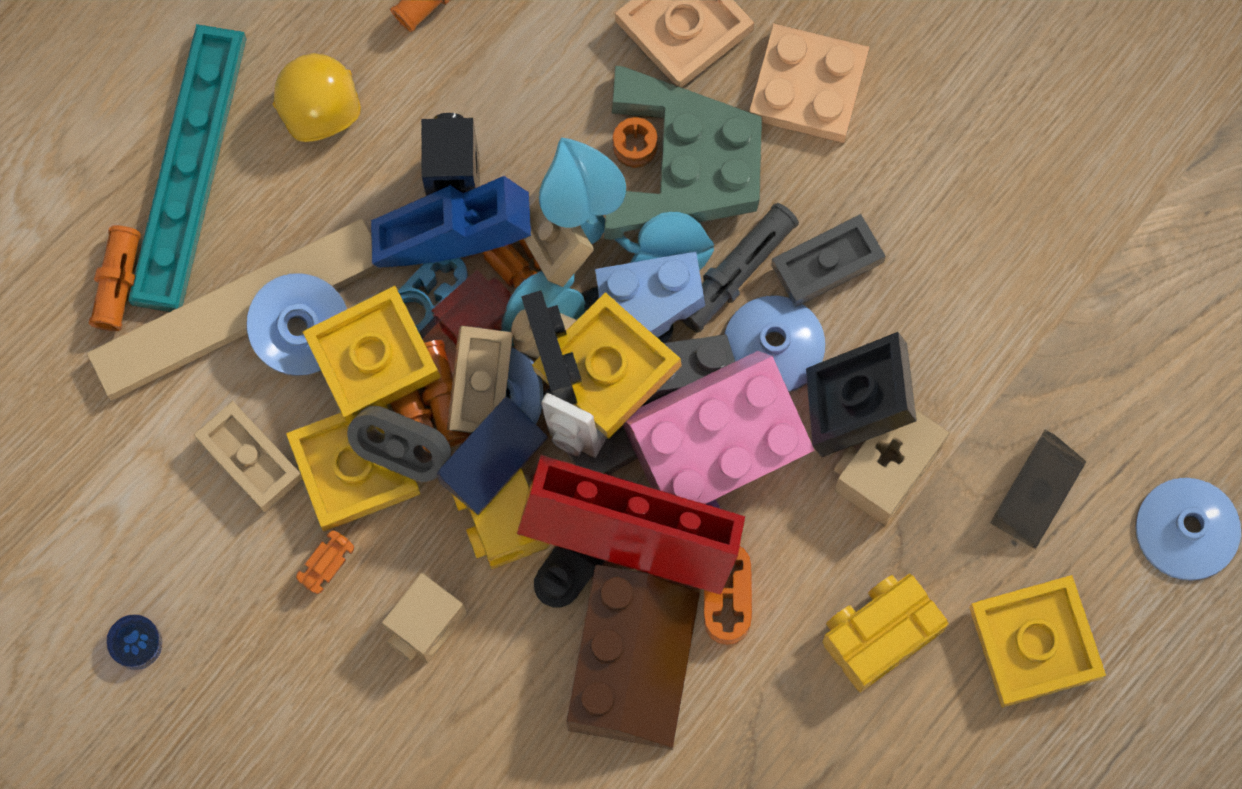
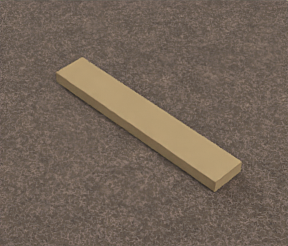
(222, 314)

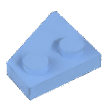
(655, 289)

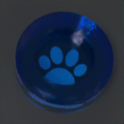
(134, 642)

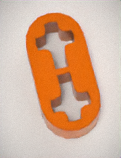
(741, 604)

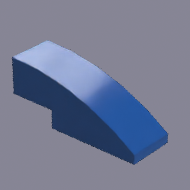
(452, 225)

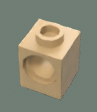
(423, 620)

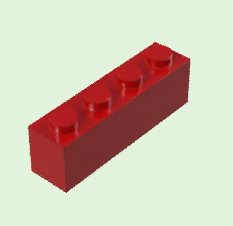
(631, 525)

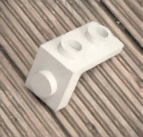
(571, 427)

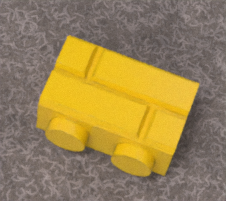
(883, 631)

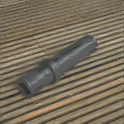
(723, 283)

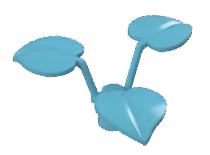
(579, 191)

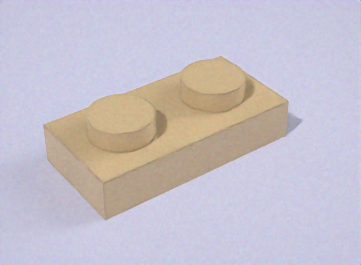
(556, 248)
(478, 376)
(248, 456)

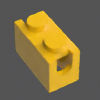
(498, 526)

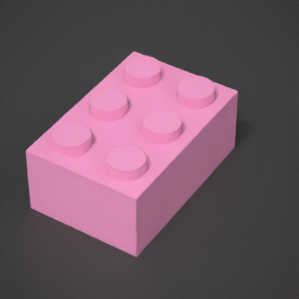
(719, 431)

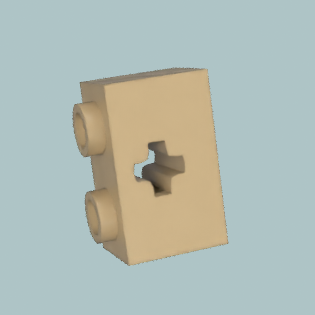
(883, 489)

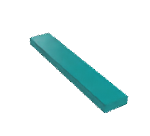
(188, 169)

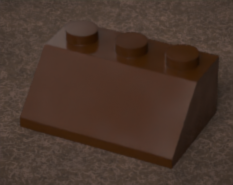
(632, 658)

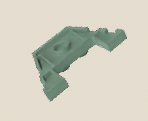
(706, 154)

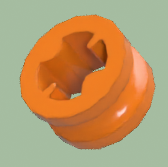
(635, 126)

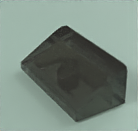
(1039, 490)

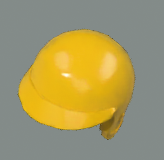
(316, 97)

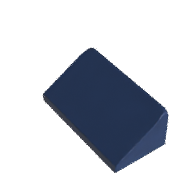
(491, 456)

